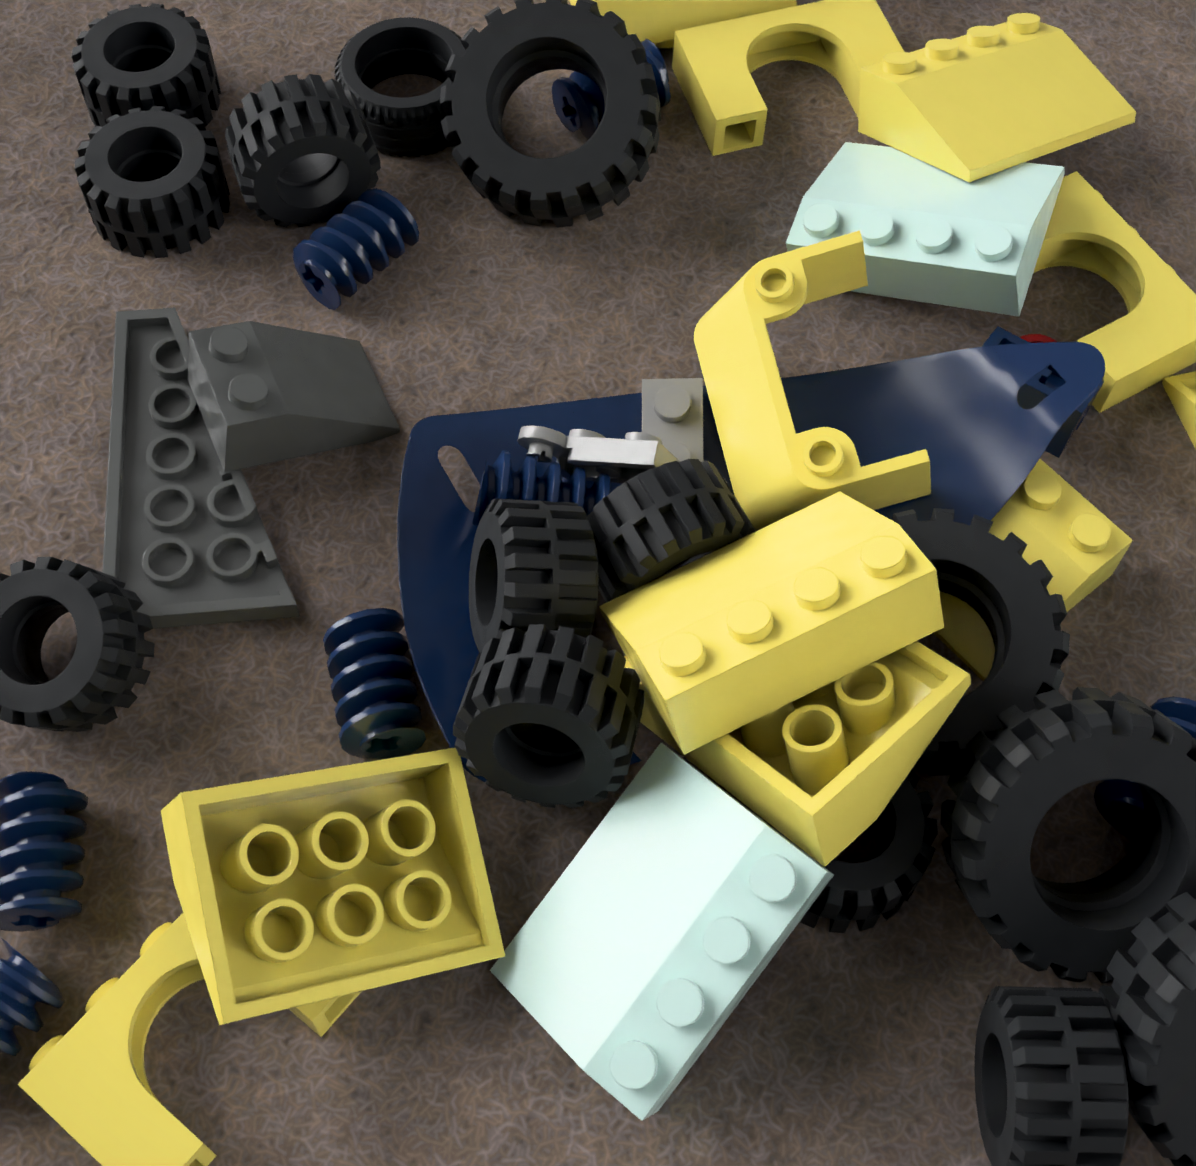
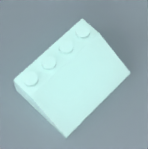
(931, 231)
(658, 930)

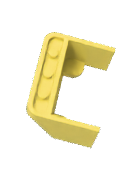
(766, 460)

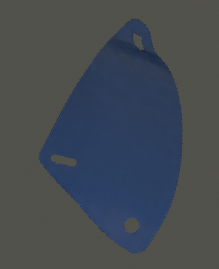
(946, 402)

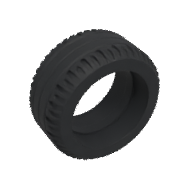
(393, 49)

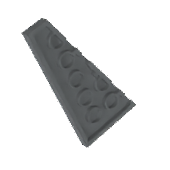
(172, 516)

